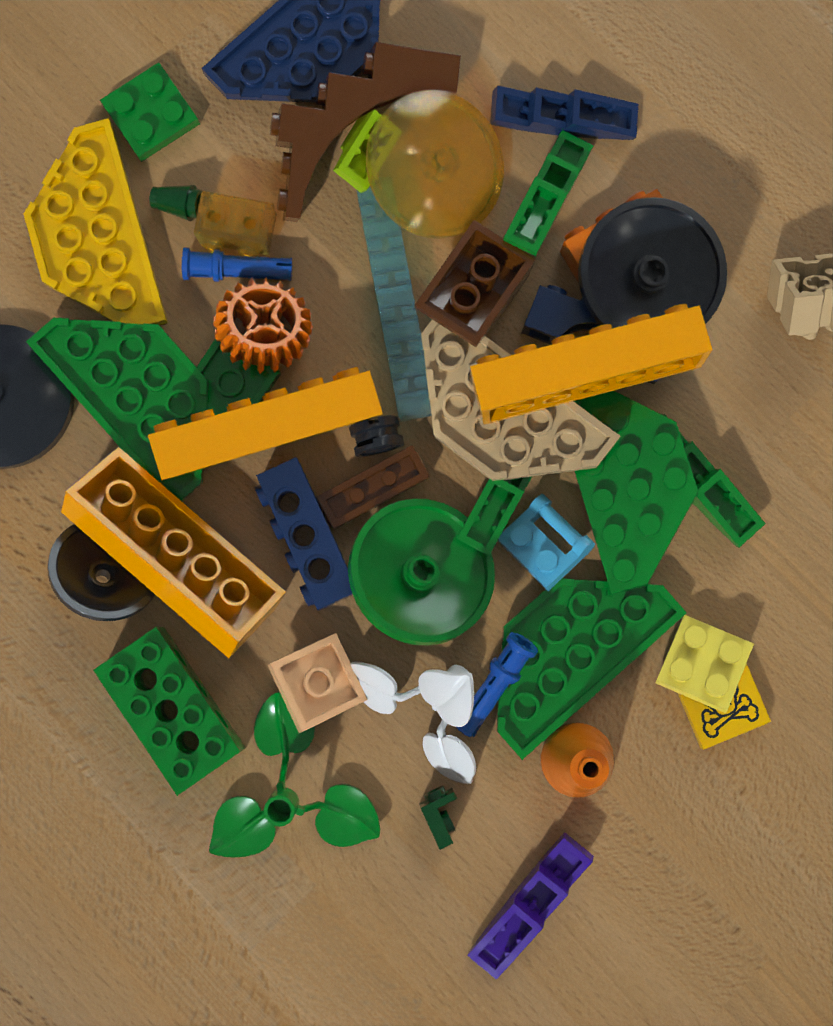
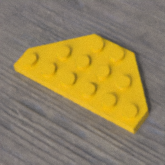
(90, 231)

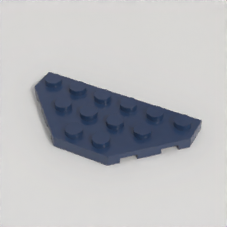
(295, 49)

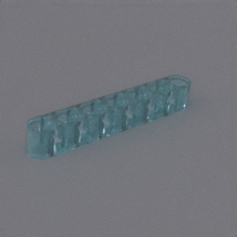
(396, 309)

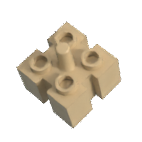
(803, 294)

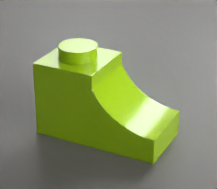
(352, 161)

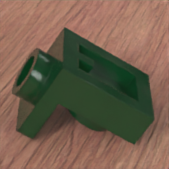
(439, 822)

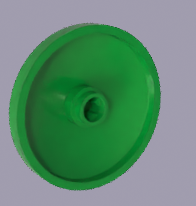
(417, 575)

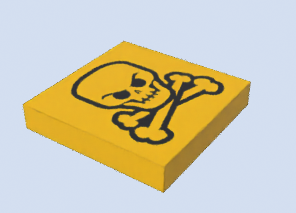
(743, 714)

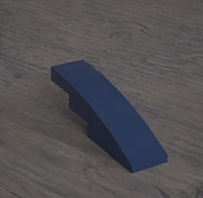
(577, 113)

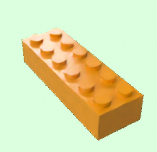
(591, 363)
(264, 425)
(172, 551)

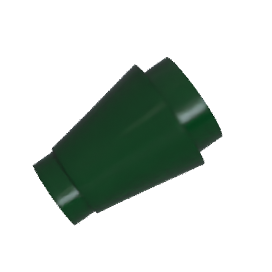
(176, 200)

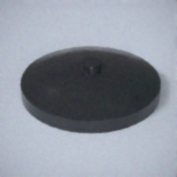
(649, 260)
(32, 401)

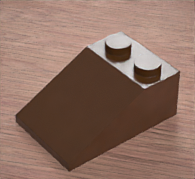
(475, 284)

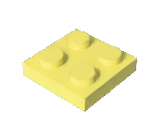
(705, 663)

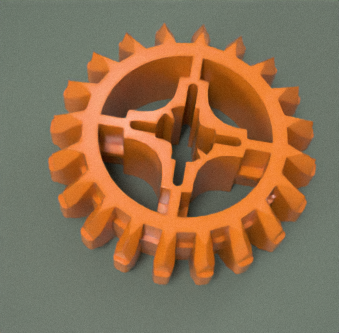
(257, 307)

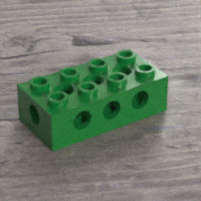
(145, 713)

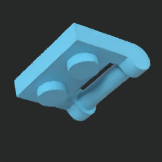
(537, 551)

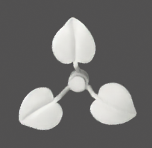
(448, 693)

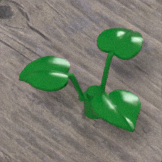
(245, 830)

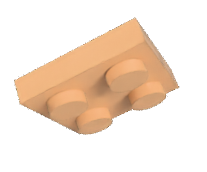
(317, 682)

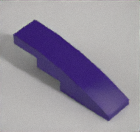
(530, 906)

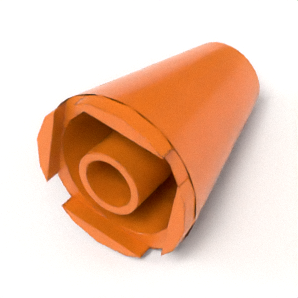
(567, 753)

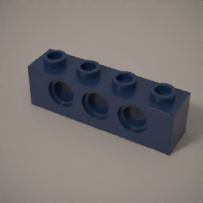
(291, 479)

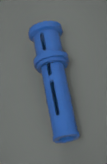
(218, 265)
(503, 671)

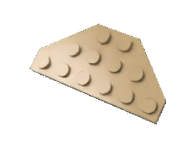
(513, 448)

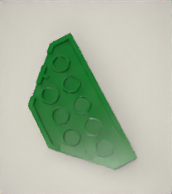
(127, 382)
(636, 490)
(581, 645)

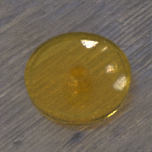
(434, 164)

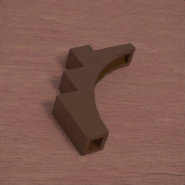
(308, 131)

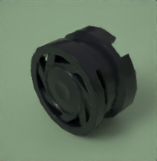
(376, 436)

